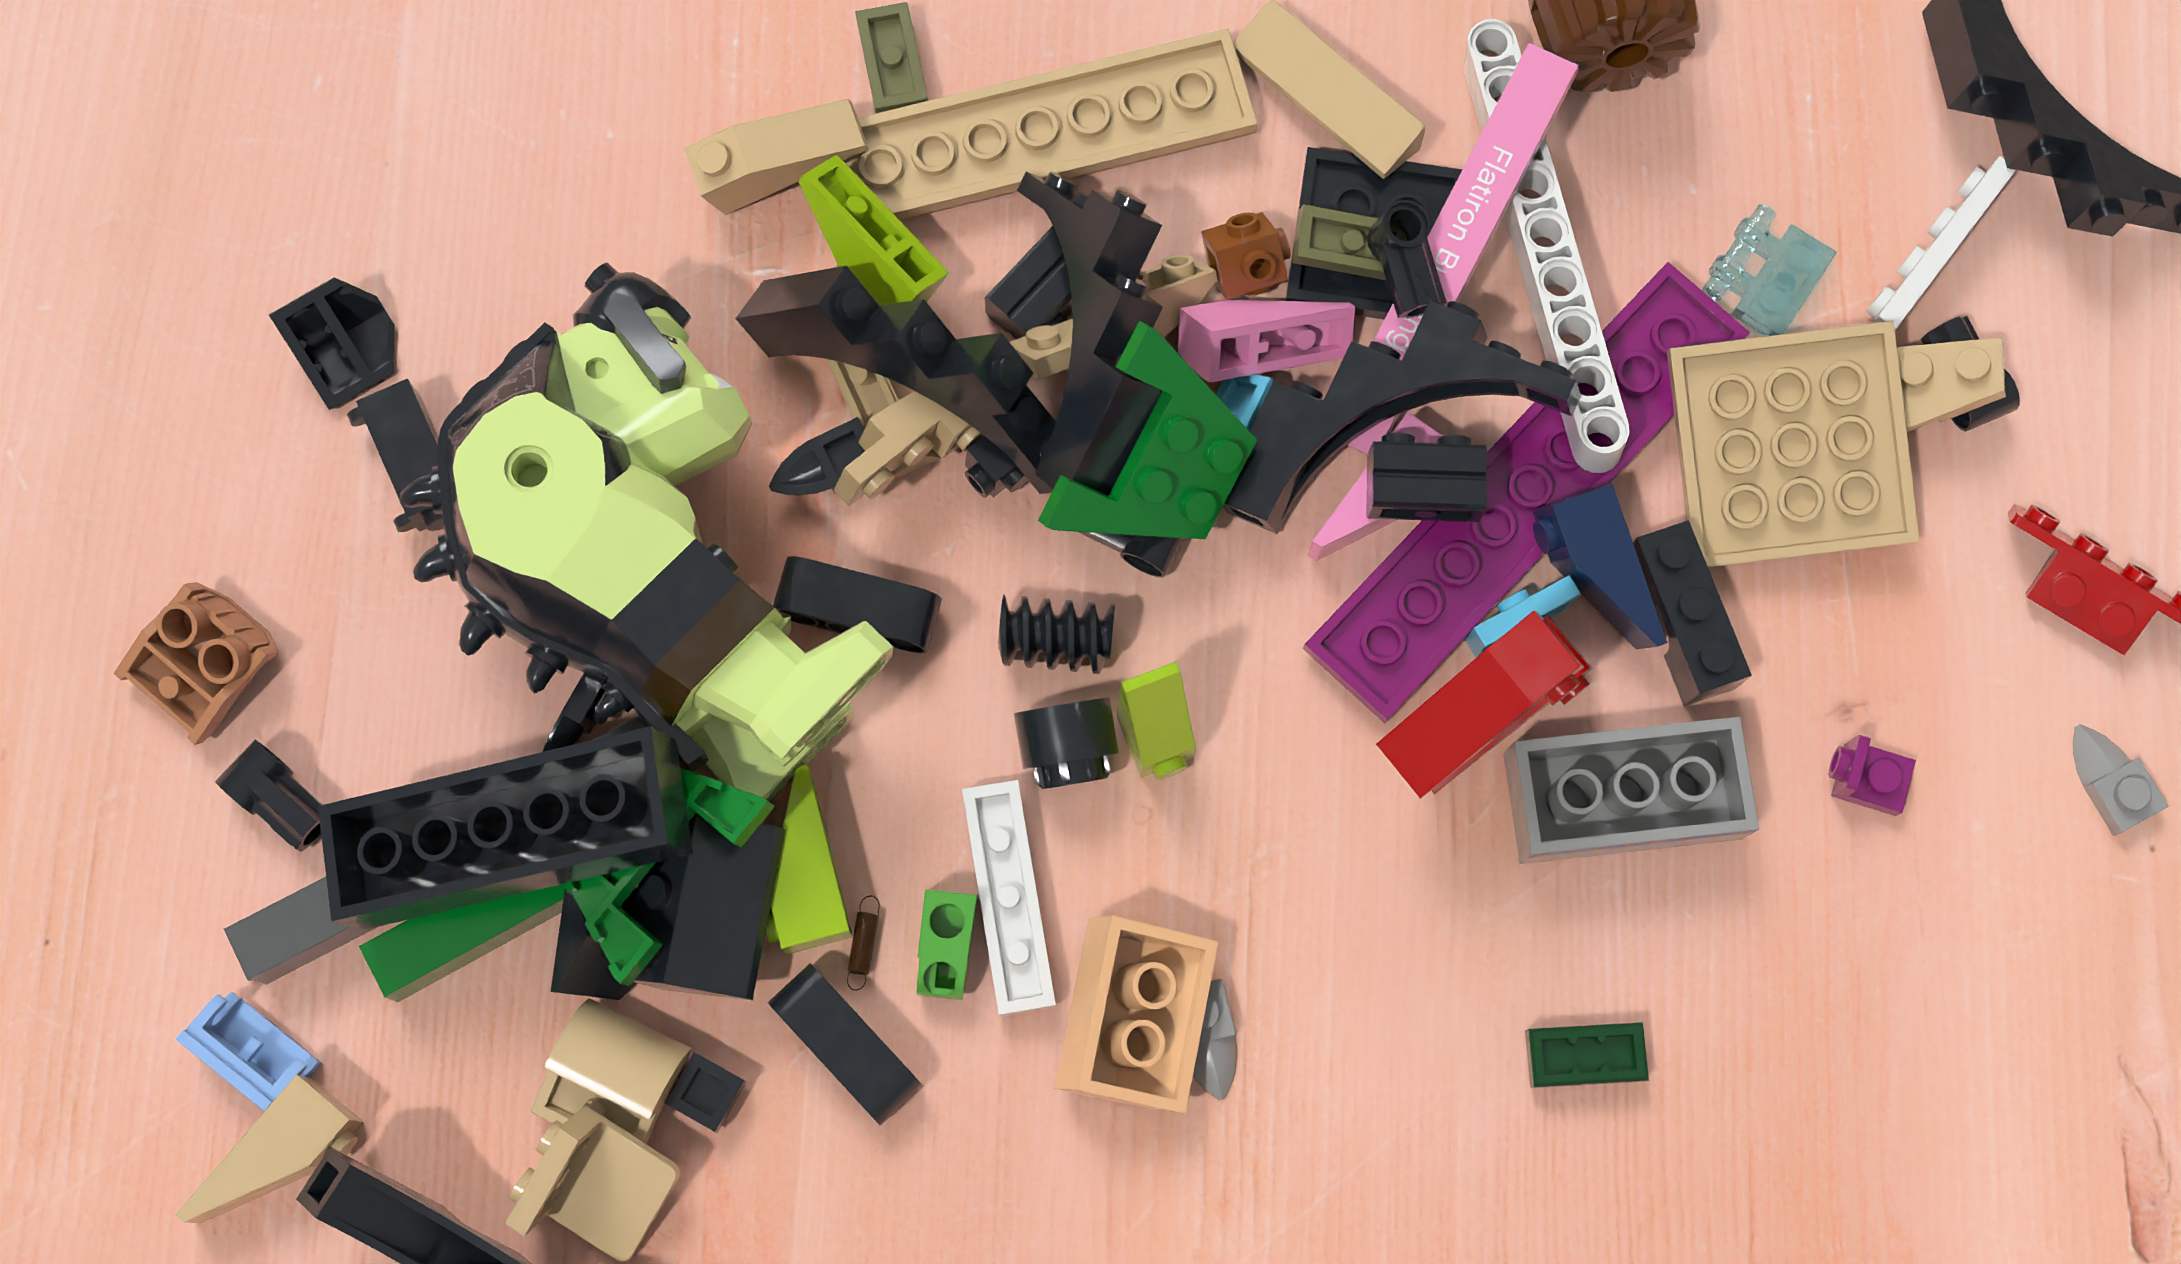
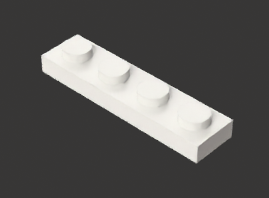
(1949, 232)
(1008, 898)

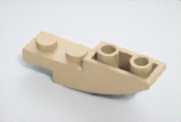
(1173, 284)
(901, 435)

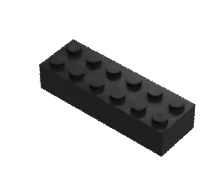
(505, 829)

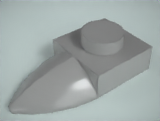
(2114, 783)
(1217, 1045)

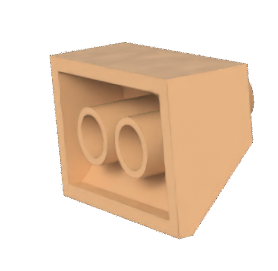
(1136, 1014)

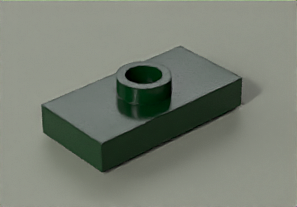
(1586, 1055)

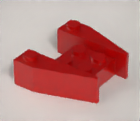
(1486, 703)

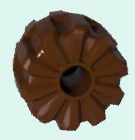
(1616, 37)

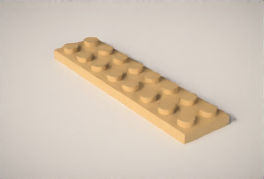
(1055, 122)

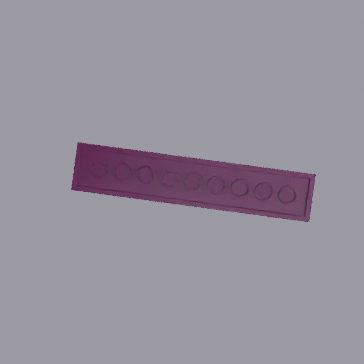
(1456, 572)

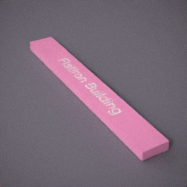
(1484, 190)

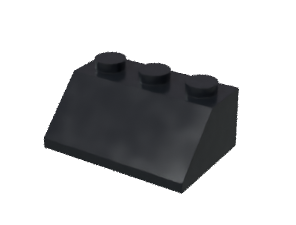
(710, 912)

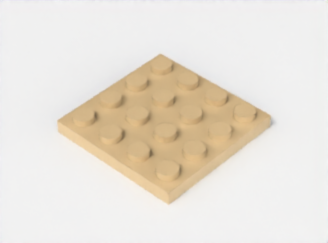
(1794, 444)

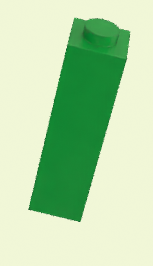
(443, 942)

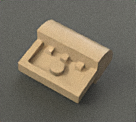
(611, 1068)

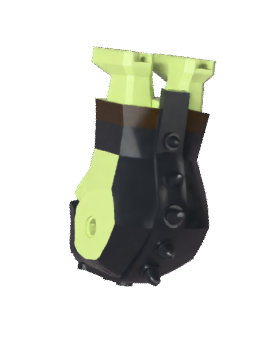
(592, 558)

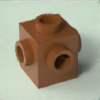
(1246, 254)

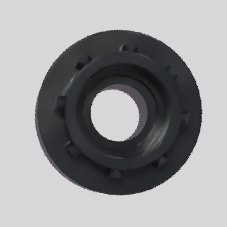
(1067, 742)

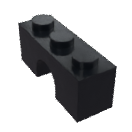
(1702, 642)

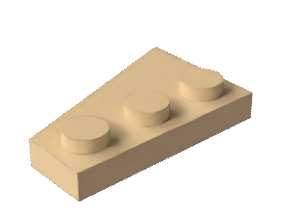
(1950, 379)

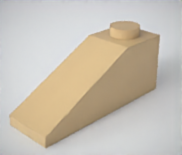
(772, 153)
(276, 1150)

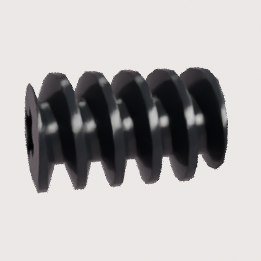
(1055, 634)

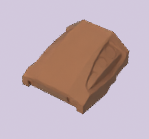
(197, 658)

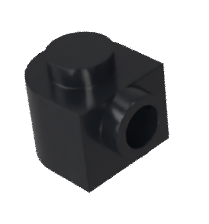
(991, 469)

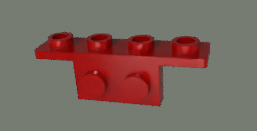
(2090, 589)

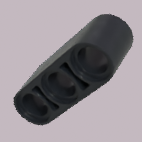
(842, 598)
(845, 1044)

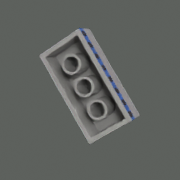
(1630, 790)

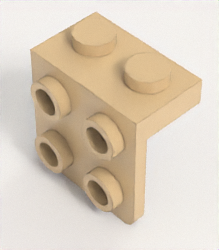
(594, 1184)

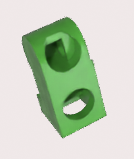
(945, 943)

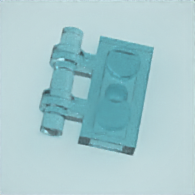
(1782, 283)

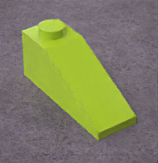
(869, 236)
(1157, 721)
(807, 893)

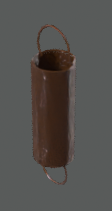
(863, 942)

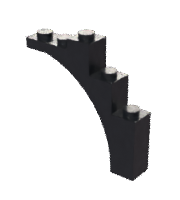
(2039, 131)
(972, 377)
(1372, 384)
(1101, 405)
(394, 1217)

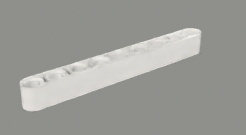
(1551, 265)

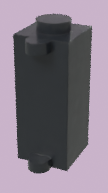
(404, 442)

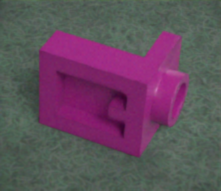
(1871, 776)

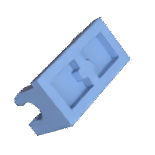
(246, 1049)

